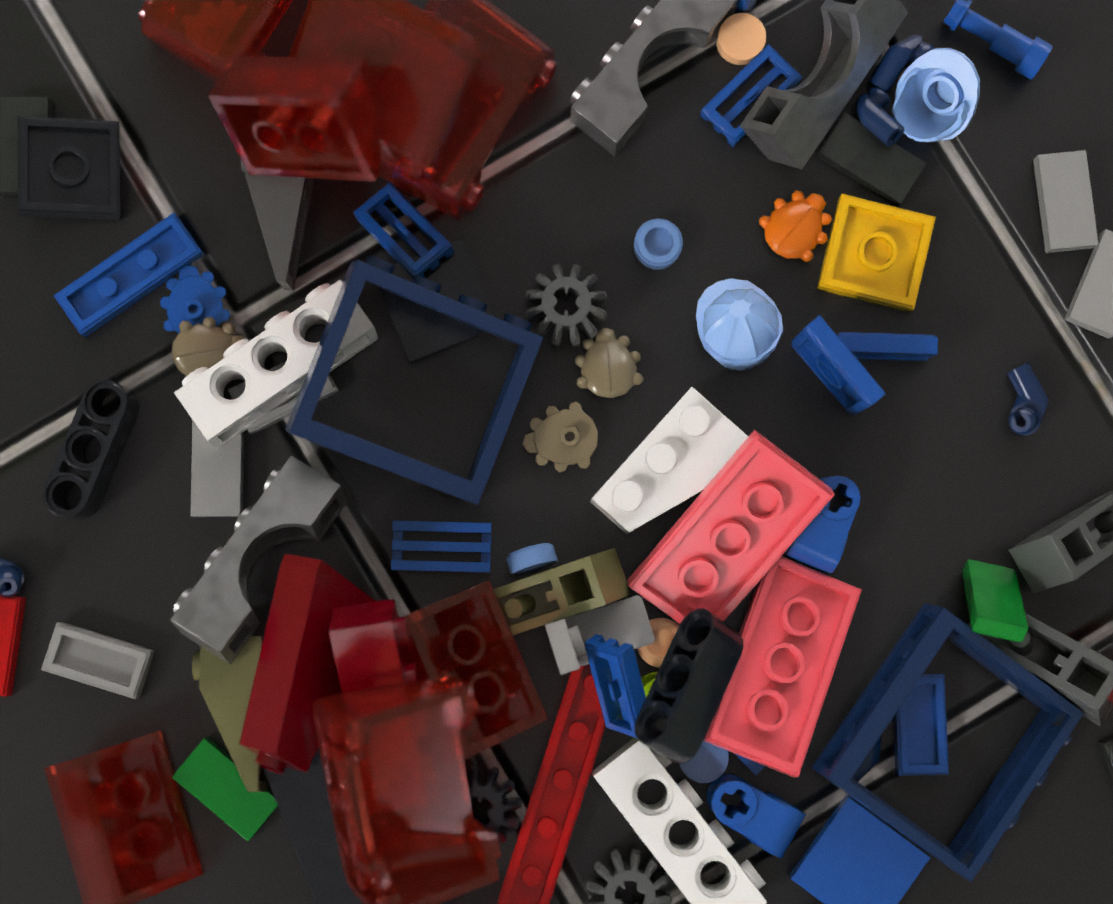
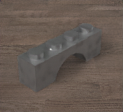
(612, 103)
(795, 120)
(294, 506)

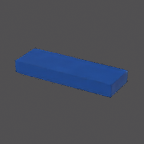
(129, 275)

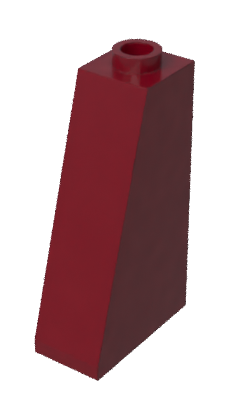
(295, 663)

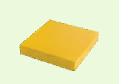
(876, 253)

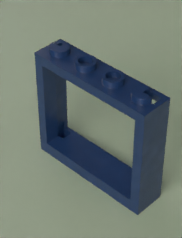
(465, 310)
(1019, 776)

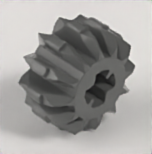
(584, 305)
(645, 881)

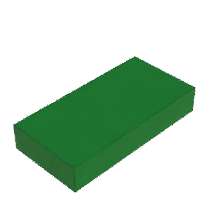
(994, 600)
(217, 784)

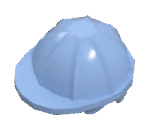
(937, 95)
(738, 324)

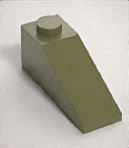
(563, 591)
(227, 695)

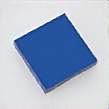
(836, 367)
(858, 860)

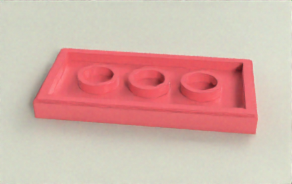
(731, 532)
(785, 667)

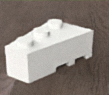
(670, 463)

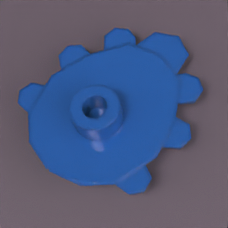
(193, 299)

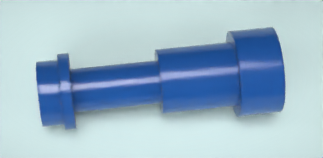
(1005, 41)

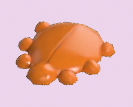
(796, 225)

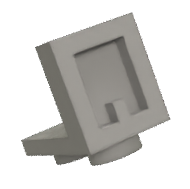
(620, 620)

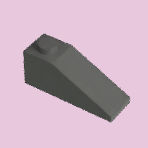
(282, 216)
(1067, 545)
(1064, 666)

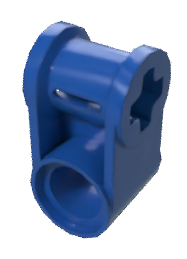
(827, 534)
(759, 816)

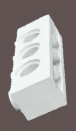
(267, 390)
(621, 778)

